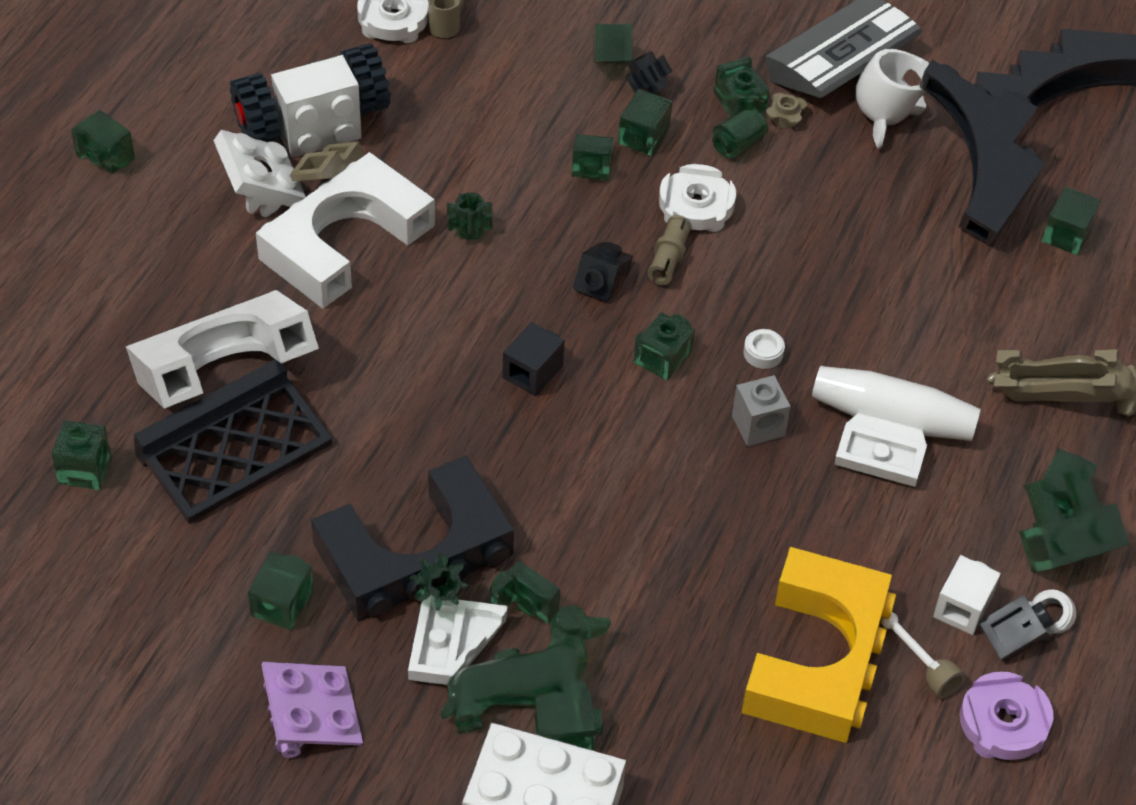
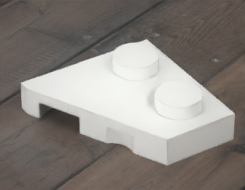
(451, 638)

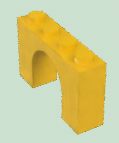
(828, 696)

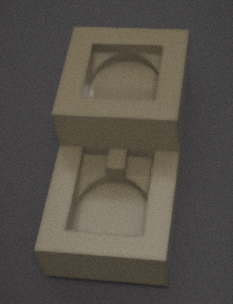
(327, 163)

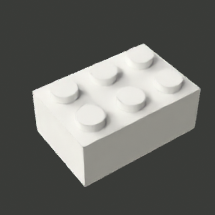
(542, 771)

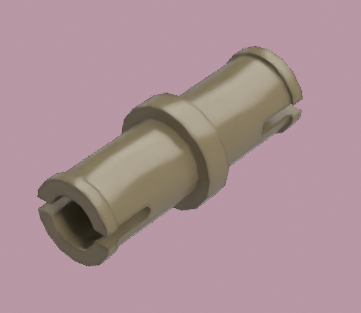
(669, 250)

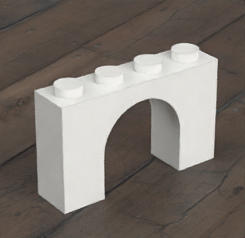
(363, 191)
(169, 361)

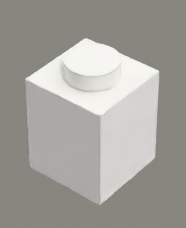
(966, 594)

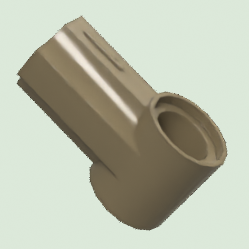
(444, 17)

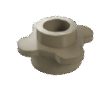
(786, 110)

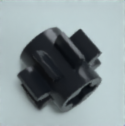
(649, 73)

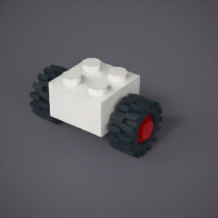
(313, 101)

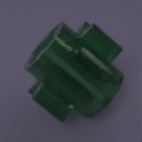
(469, 216)
(443, 592)

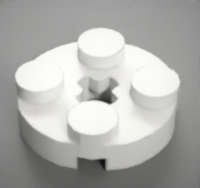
(402, 26)
(703, 214)

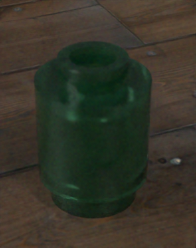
(739, 133)

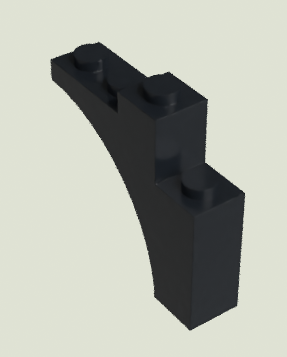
(991, 129)

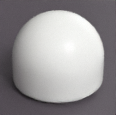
(1069, 609)

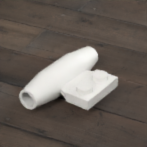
(890, 420)

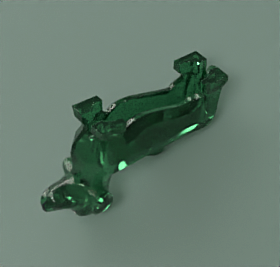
(519, 677)

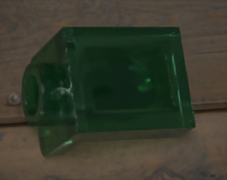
(592, 157)
(529, 589)

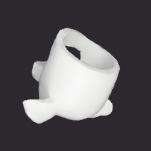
(885, 94)

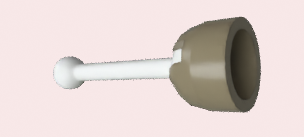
(941, 675)

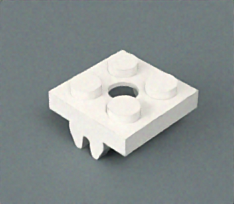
(250, 177)

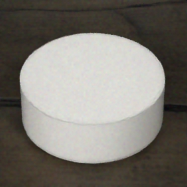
(764, 348)

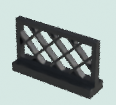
(207, 418)

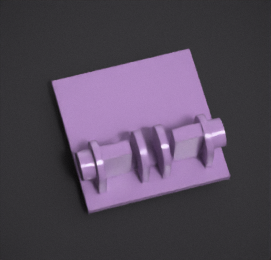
(310, 706)

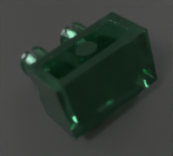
(1067, 539)

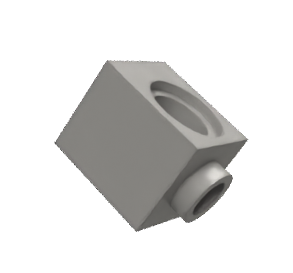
(760, 410)

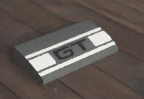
(840, 47)

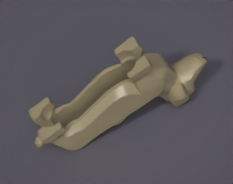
(1067, 379)

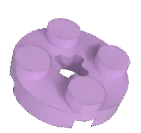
(999, 738)

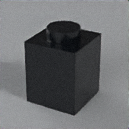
(533, 358)

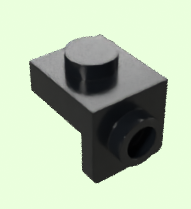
(600, 269)

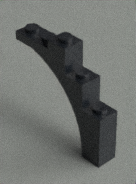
(1074, 63)

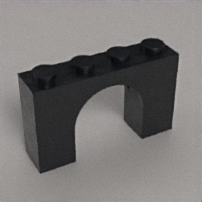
(379, 579)

